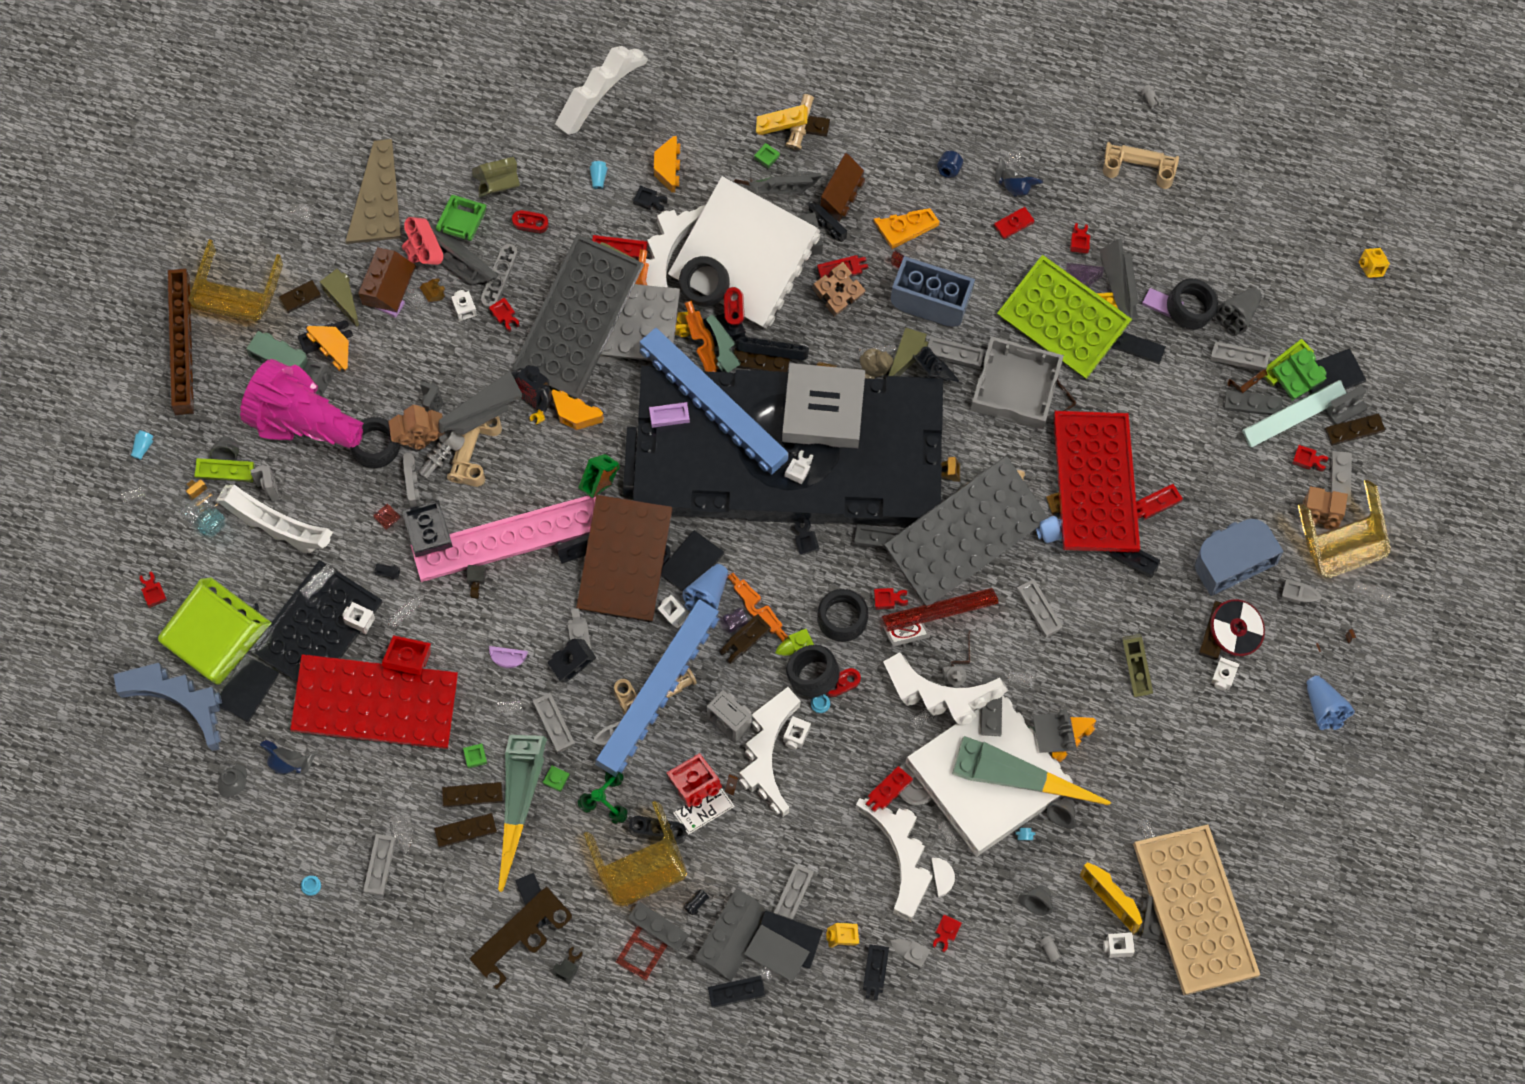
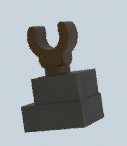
(476, 576)
(567, 969)

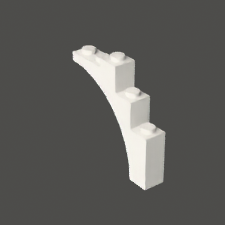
(583, 99)
(661, 247)
(256, 514)
(938, 698)
(759, 773)
(908, 852)

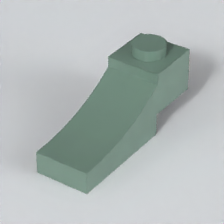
(727, 359)

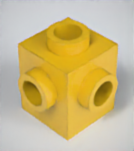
(1374, 262)

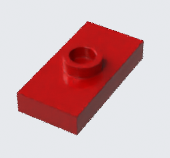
(1014, 223)

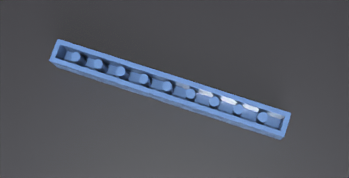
(713, 401)
(657, 687)

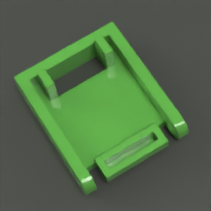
(460, 222)

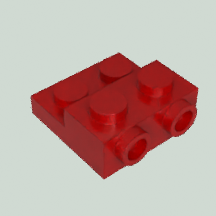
(406, 655)
(694, 780)

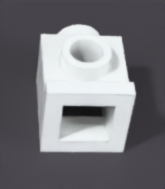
(464, 310)
(354, 611)
(677, 617)
(1226, 666)
(799, 727)
(1125, 940)

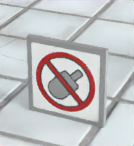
(907, 634)

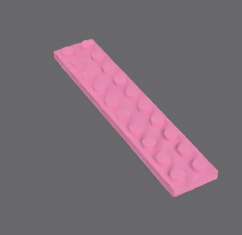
(509, 538)

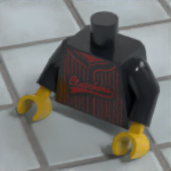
(534, 390)

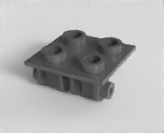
(1054, 732)

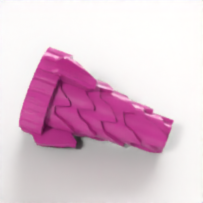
(283, 403)

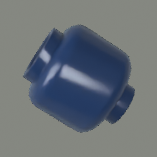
(950, 164)

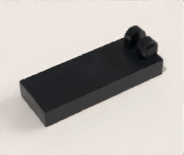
(1139, 347)
(572, 549)
(1138, 561)
(529, 889)
(736, 991)

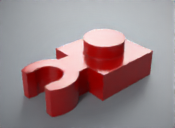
(1080, 240)
(503, 313)
(1307, 457)
(153, 591)
(886, 598)
(947, 930)

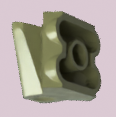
(496, 176)

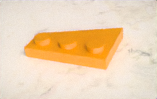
(906, 227)

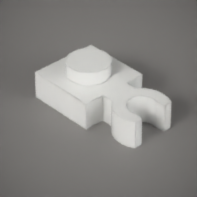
(799, 468)

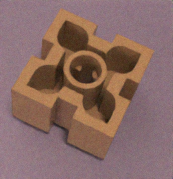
(839, 277)
(415, 427)
(1326, 507)

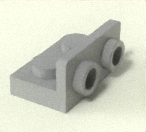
(264, 477)

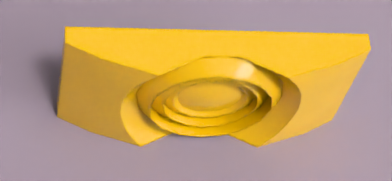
(1112, 896)

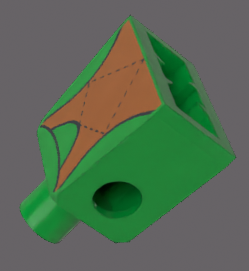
(598, 475)

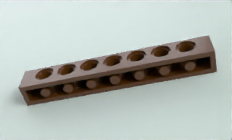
(180, 342)

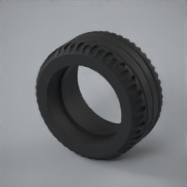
(687, 272)
(1181, 314)
(378, 459)
(837, 633)
(806, 656)

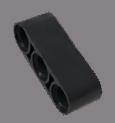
(649, 824)

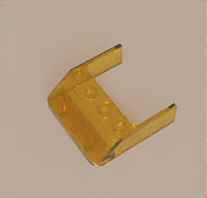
(231, 300)
(1350, 544)
(644, 870)

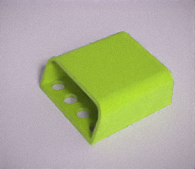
(212, 632)

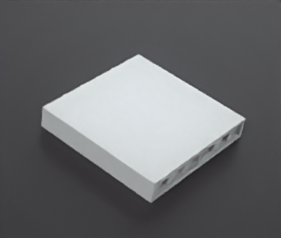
(754, 243)
(983, 810)

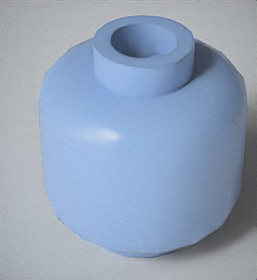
(1050, 529)

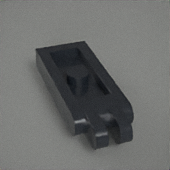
(825, 220)
(875, 970)

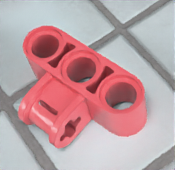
(422, 242)

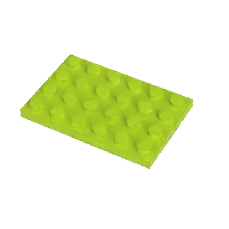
(1064, 316)

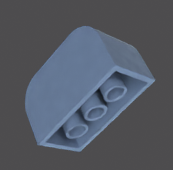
(931, 292)
(1236, 554)

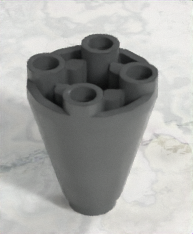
(1238, 311)

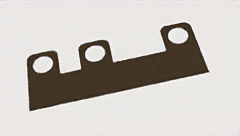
(517, 930)

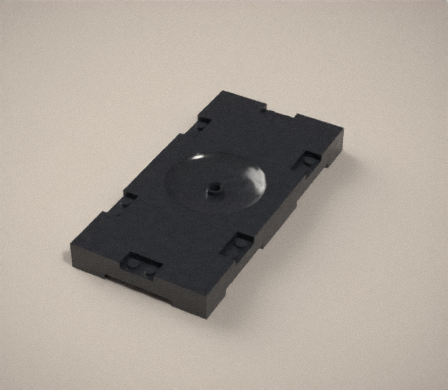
(705, 474)

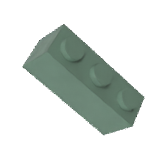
(265, 347)

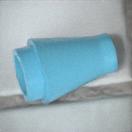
(598, 173)
(141, 444)

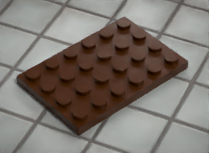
(624, 558)

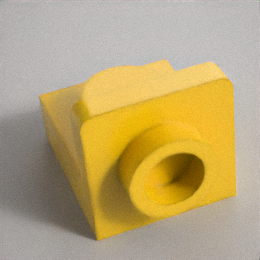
(682, 326)
(842, 934)

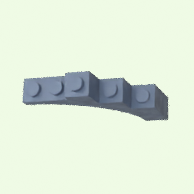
(155, 682)

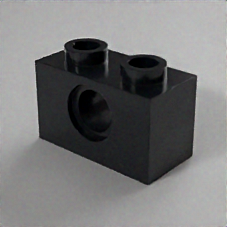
(581, 655)

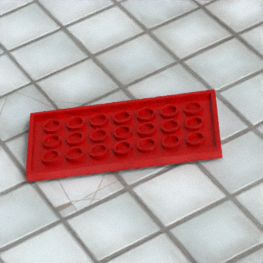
(1096, 481)
(373, 702)

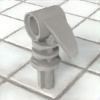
(449, 441)
(954, 676)

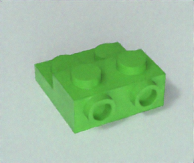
(1299, 374)

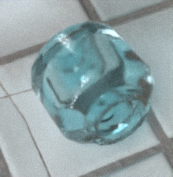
(210, 521)

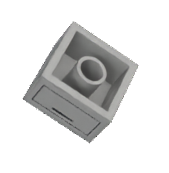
(729, 715)

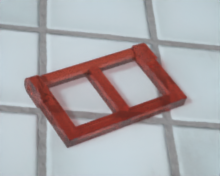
(634, 938)

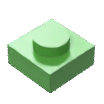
(767, 155)
(475, 755)
(556, 778)

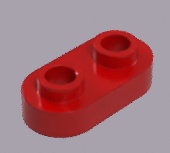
(531, 220)
(735, 306)
(843, 684)

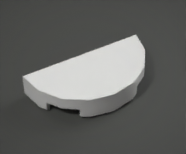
(943, 876)

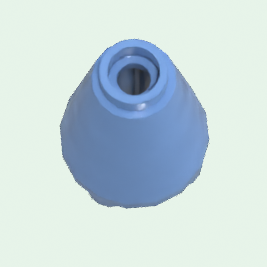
(706, 588)
(1327, 704)

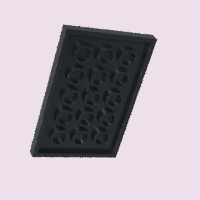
(313, 624)

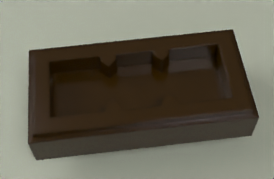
(300, 296)

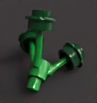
(589, 801)

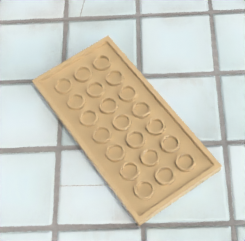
(1196, 909)

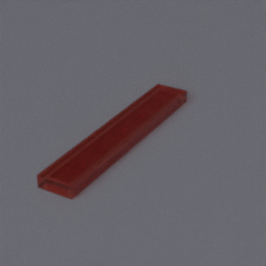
(940, 609)

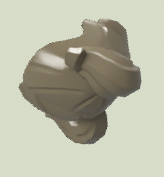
(875, 363)

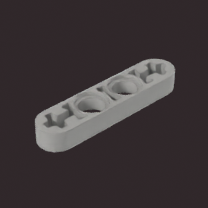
(502, 277)

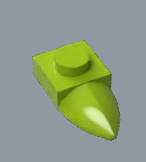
(794, 642)

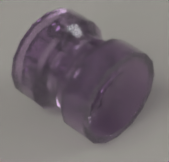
(735, 619)

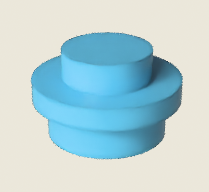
(820, 704)
(1025, 834)
(310, 885)

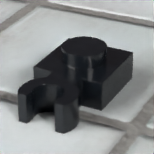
(647, 198)
(807, 539)

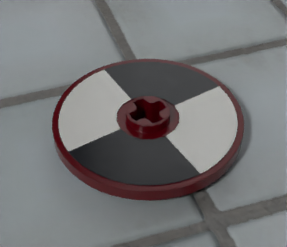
(1249, 621)

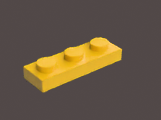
(781, 120)

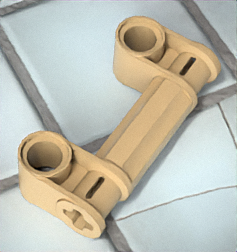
(1116, 154)
(463, 470)
(625, 700)

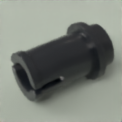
(387, 571)
(696, 902)

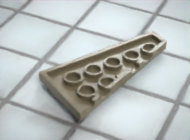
(377, 203)

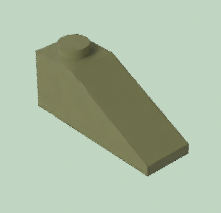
(338, 289)
(910, 344)
(1137, 665)

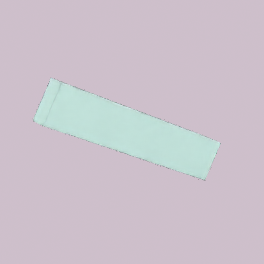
(1293, 414)

